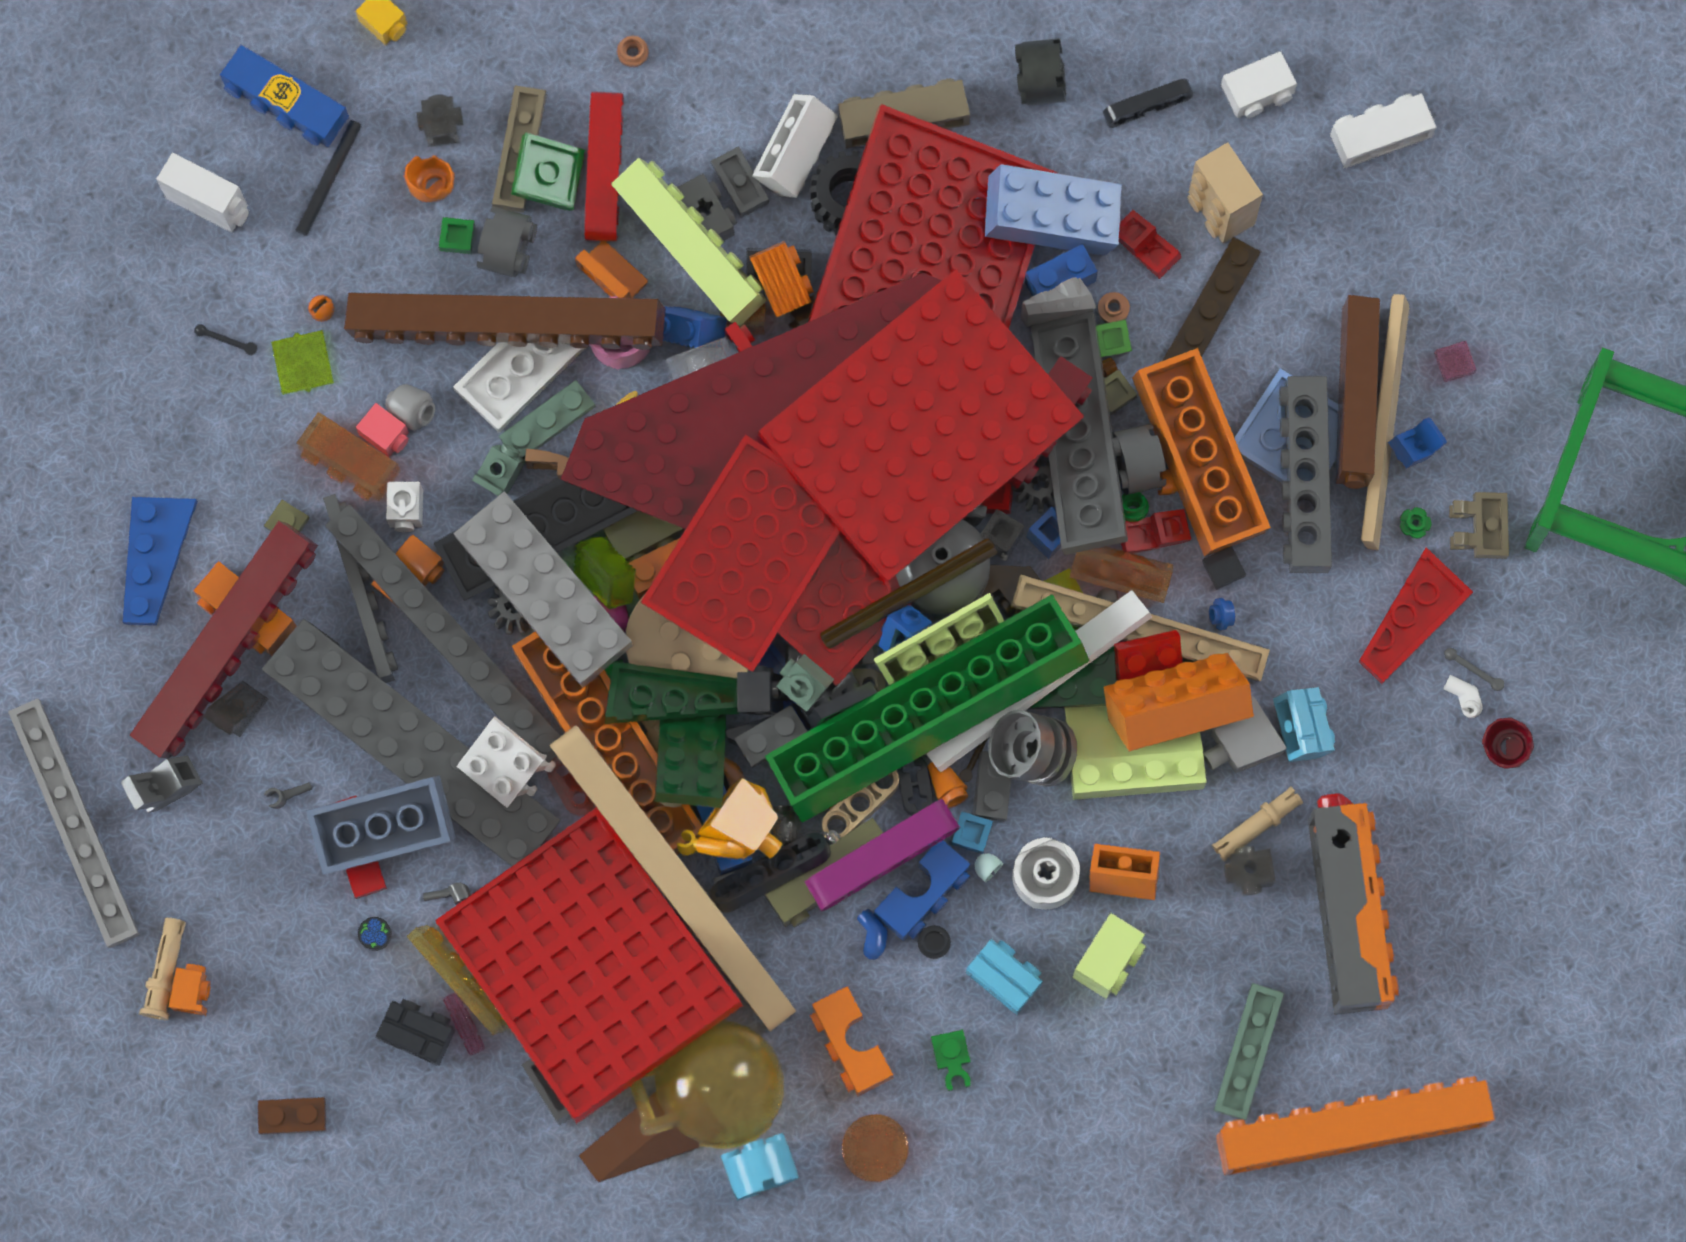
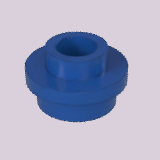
(1222, 613)

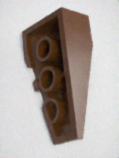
(627, 1149)

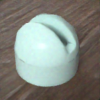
(986, 864)

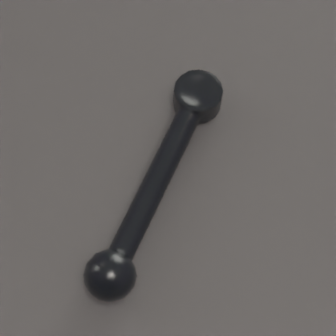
(250, 348)

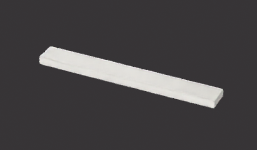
(1096, 636)

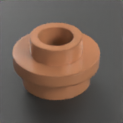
(632, 42)
(1108, 315)

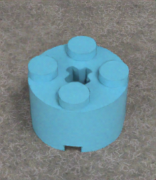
(759, 1166)

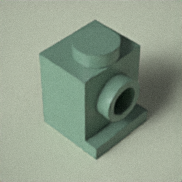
(511, 468)

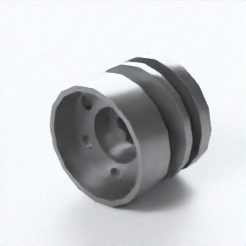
(1032, 748)

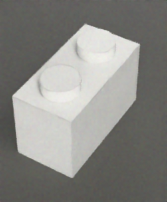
(1259, 85)

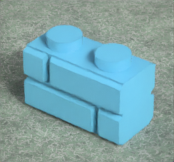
(1304, 724)
(1004, 975)

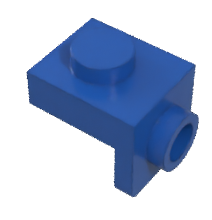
(1418, 443)
(902, 626)

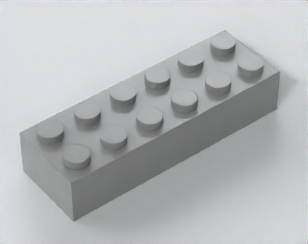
(543, 589)

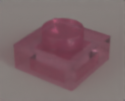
(1455, 361)

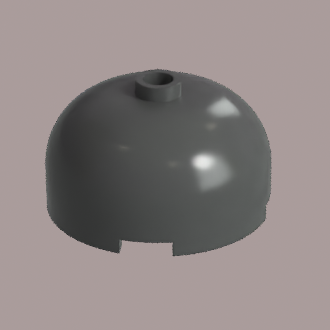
(960, 590)

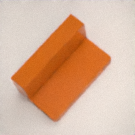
(611, 271)

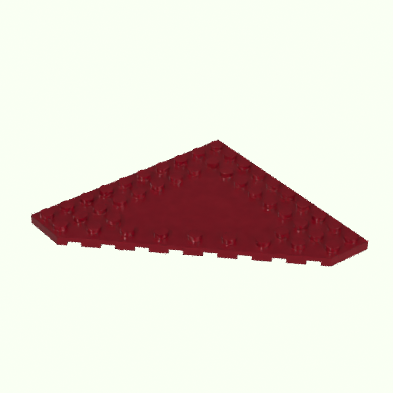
(675, 440)

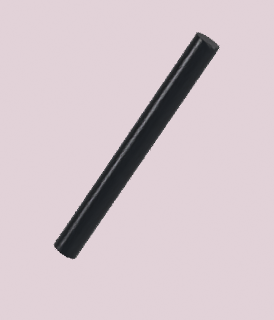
(328, 177)

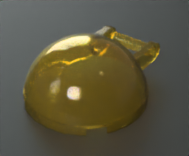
(716, 1088)

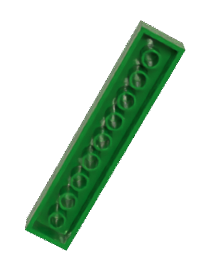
(927, 708)

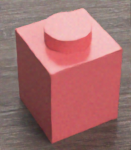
(383, 430)

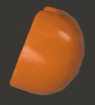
(421, 170)

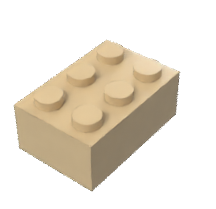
(1224, 193)

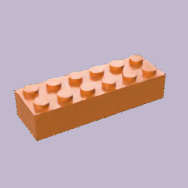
(1201, 452)

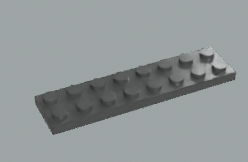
(1083, 458)

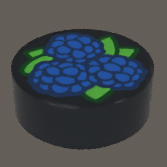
(374, 933)

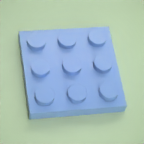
(1260, 434)

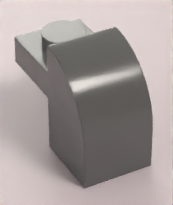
(162, 785)

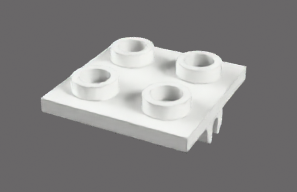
(503, 763)

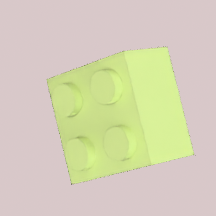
(1109, 955)

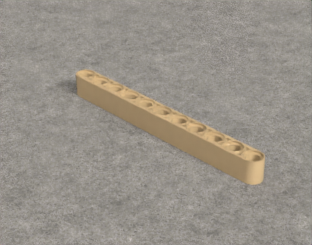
(672, 878)

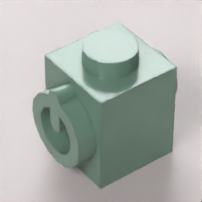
(804, 681)

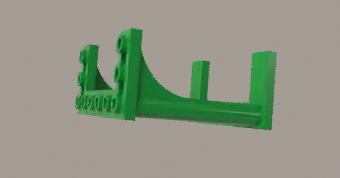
(1592, 530)

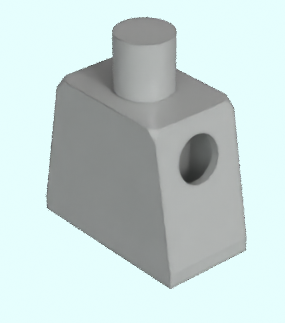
(1245, 742)

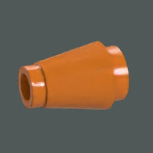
(948, 786)

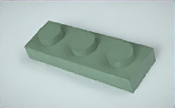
(548, 419)

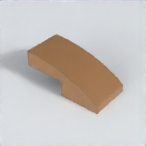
(545, 460)

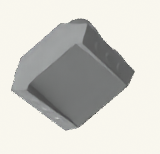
(1063, 301)

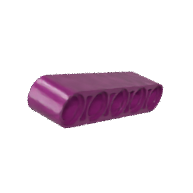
(882, 855)

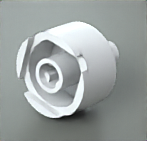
(1053, 856)

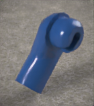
(876, 935)

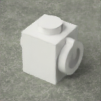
(404, 505)

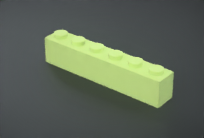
(689, 241)

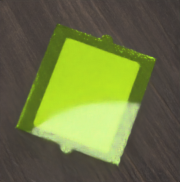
(302, 362)

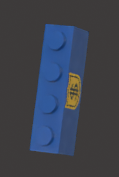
(284, 96)

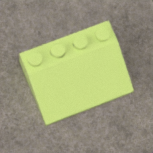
(939, 639)
(1110, 770)

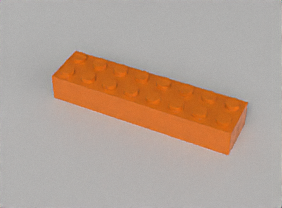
(619, 744)
(1354, 1127)

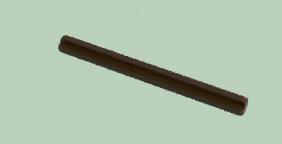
(908, 593)

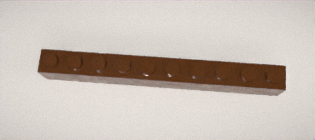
(505, 319)

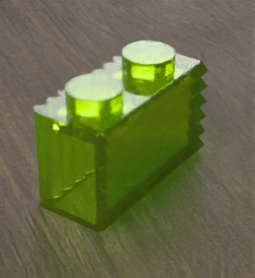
(605, 572)

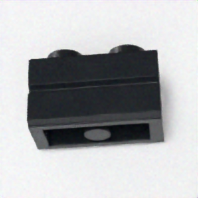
(416, 1032)

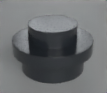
(934, 942)

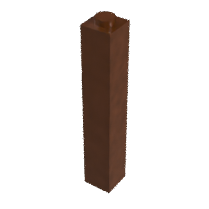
(1357, 391)

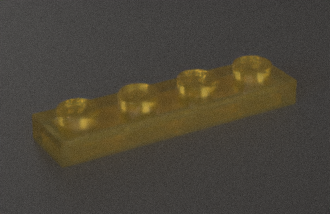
(452, 970)

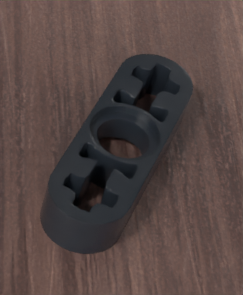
(1156, 98)

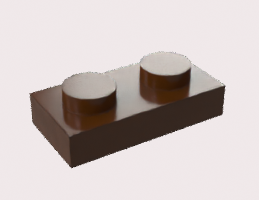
(292, 1115)

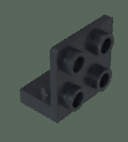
(837, 699)

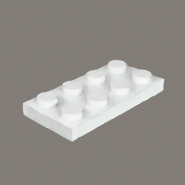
(512, 378)

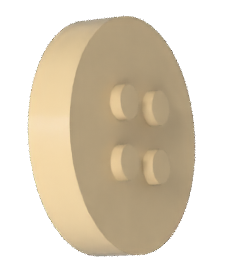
(667, 646)

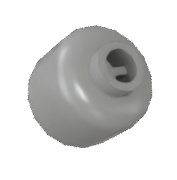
(411, 406)

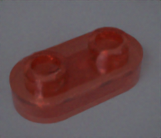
(567, 788)

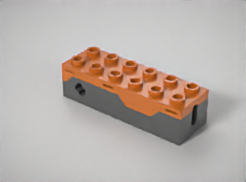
(1351, 906)

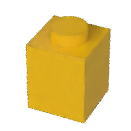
(382, 19)

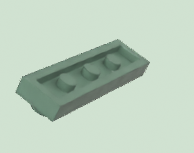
(1248, 1052)

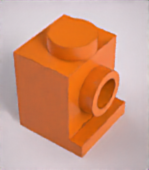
(189, 990)

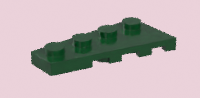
(663, 693)

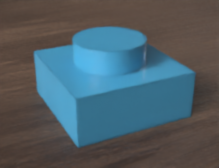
(973, 832)

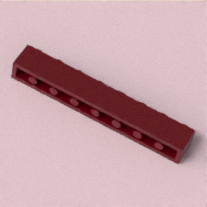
(224, 640)

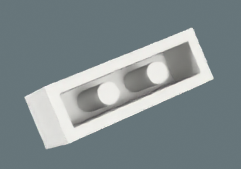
(1382, 129)
(795, 145)

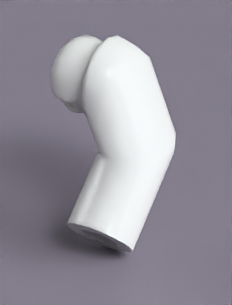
(1467, 694)

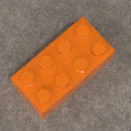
(1178, 701)

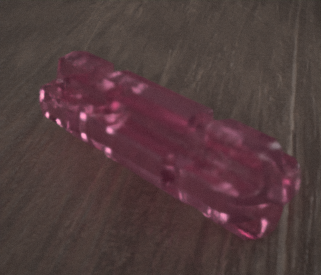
(464, 1024)

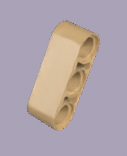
(853, 818)

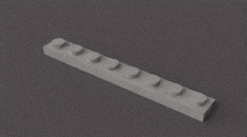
(73, 823)

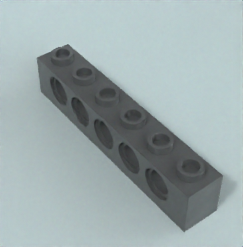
(1312, 393)

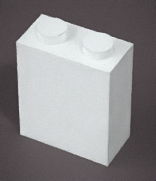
(203, 193)

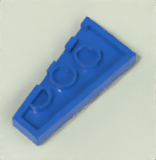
(153, 552)

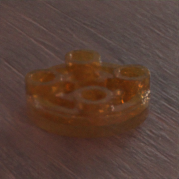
(875, 1148)

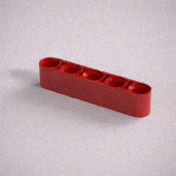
(603, 166)

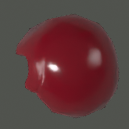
(1518, 743)

